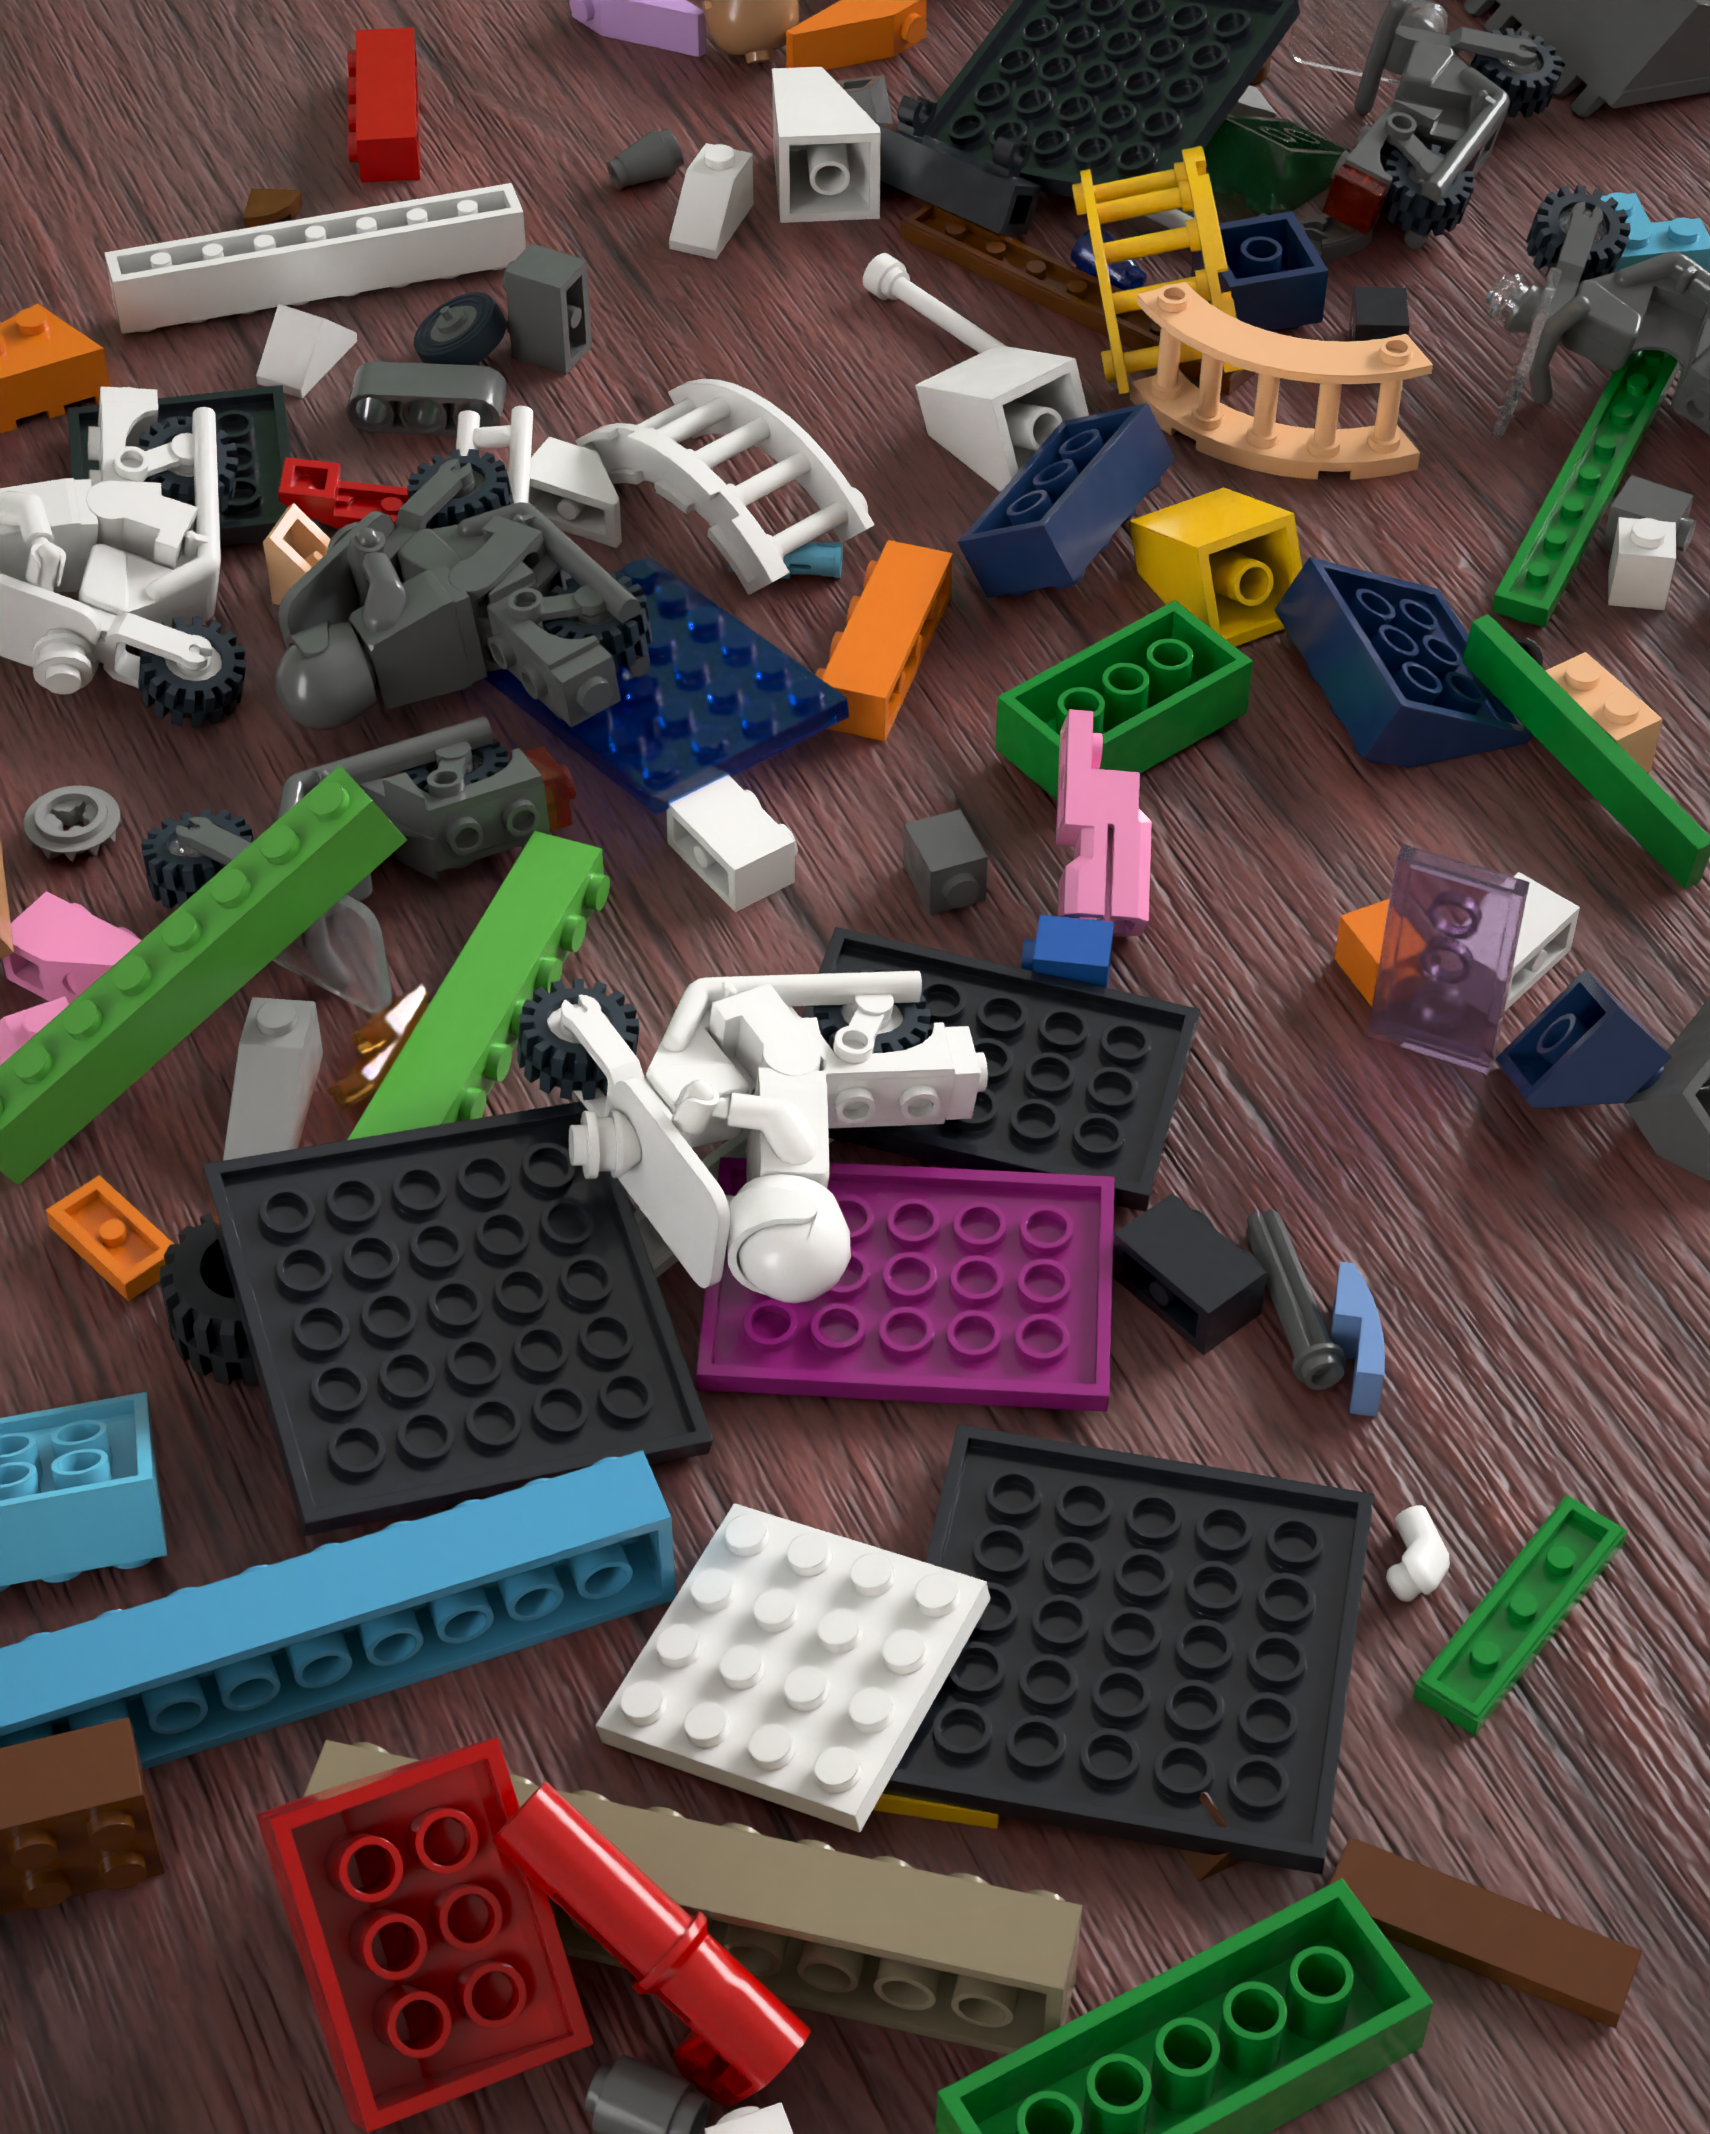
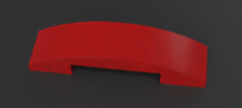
(323, 497)

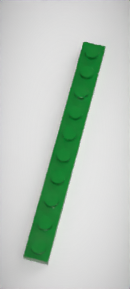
(1584, 488)

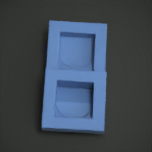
(1360, 1334)

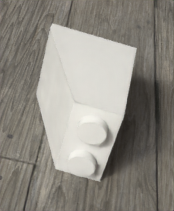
(822, 149)
(1001, 407)

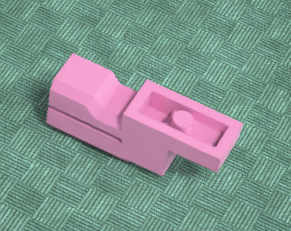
(1108, 832)

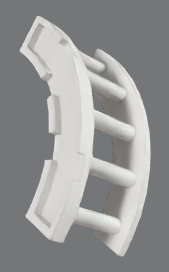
(686, 478)

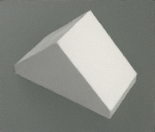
(301, 350)

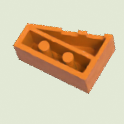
(46, 366)

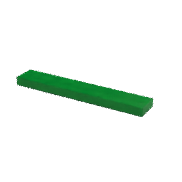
(1587, 752)

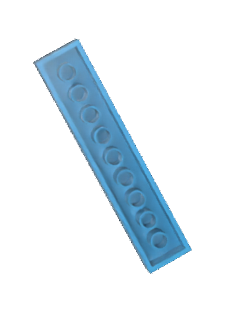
(352, 1617)

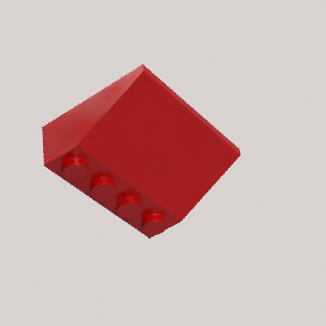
(421, 1935)

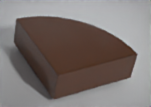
(271, 205)

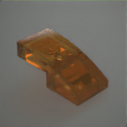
(380, 1043)

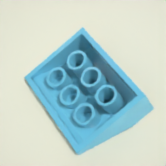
(79, 1491)

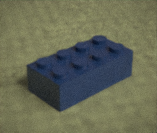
(1067, 502)

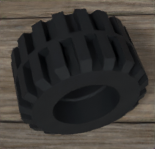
(201, 1309)

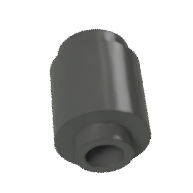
(644, 2101)

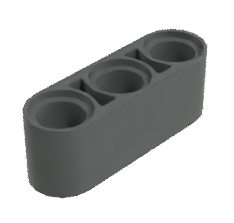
(423, 397)

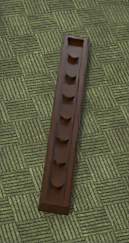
(1038, 279)

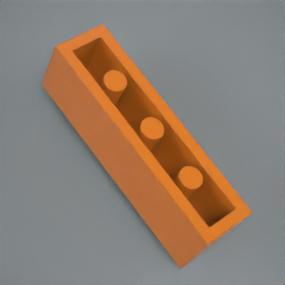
(887, 635)

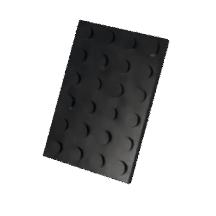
(1073, 1068)

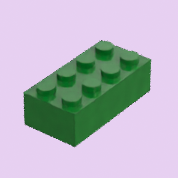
(1148, 691)

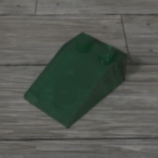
(1270, 162)

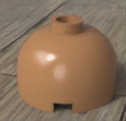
(750, 26)

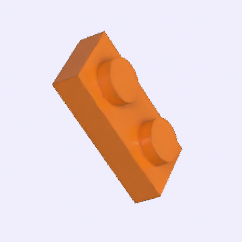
(110, 1236)

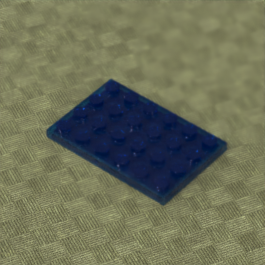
(704, 707)

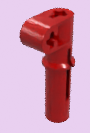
(737, 2024)

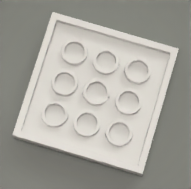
(795, 1665)

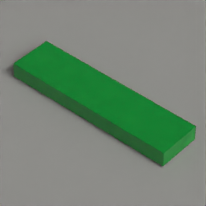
(1519, 1615)

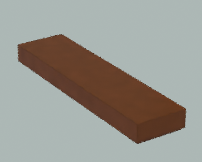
(1490, 1933)

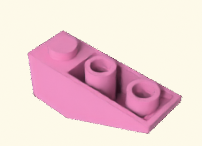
(63, 948)

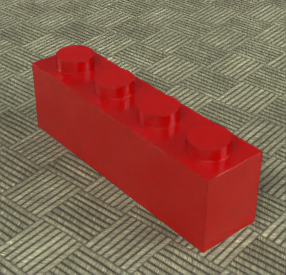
(384, 105)

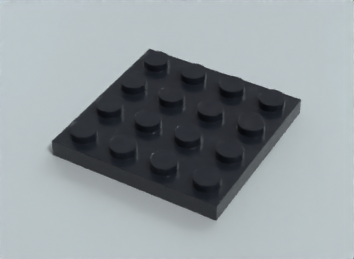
(255, 425)

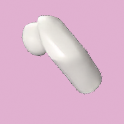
(1425, 1558)

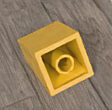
(1220, 560)

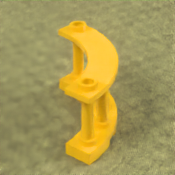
(1181, 187)

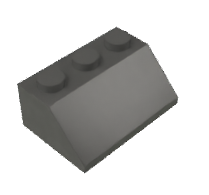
(1677, 1106)

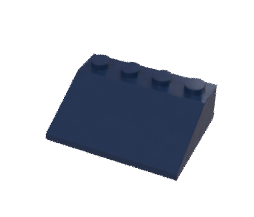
(1393, 666)

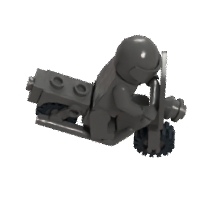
(454, 595)

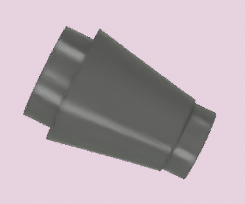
(646, 160)

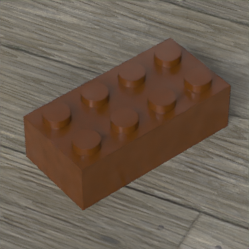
(74, 1817)

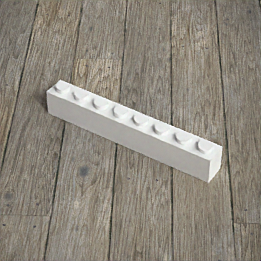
(315, 258)

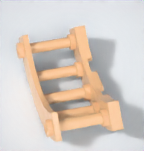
(1258, 440)

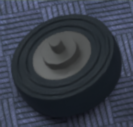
(461, 330)

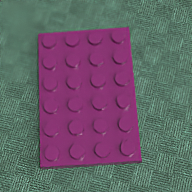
(949, 1295)

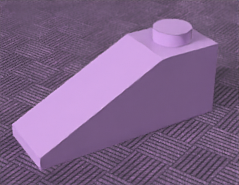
(653, 23)

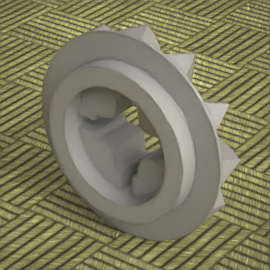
(67, 807)

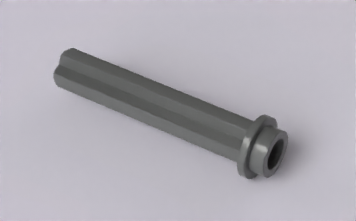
(1317, 1359)

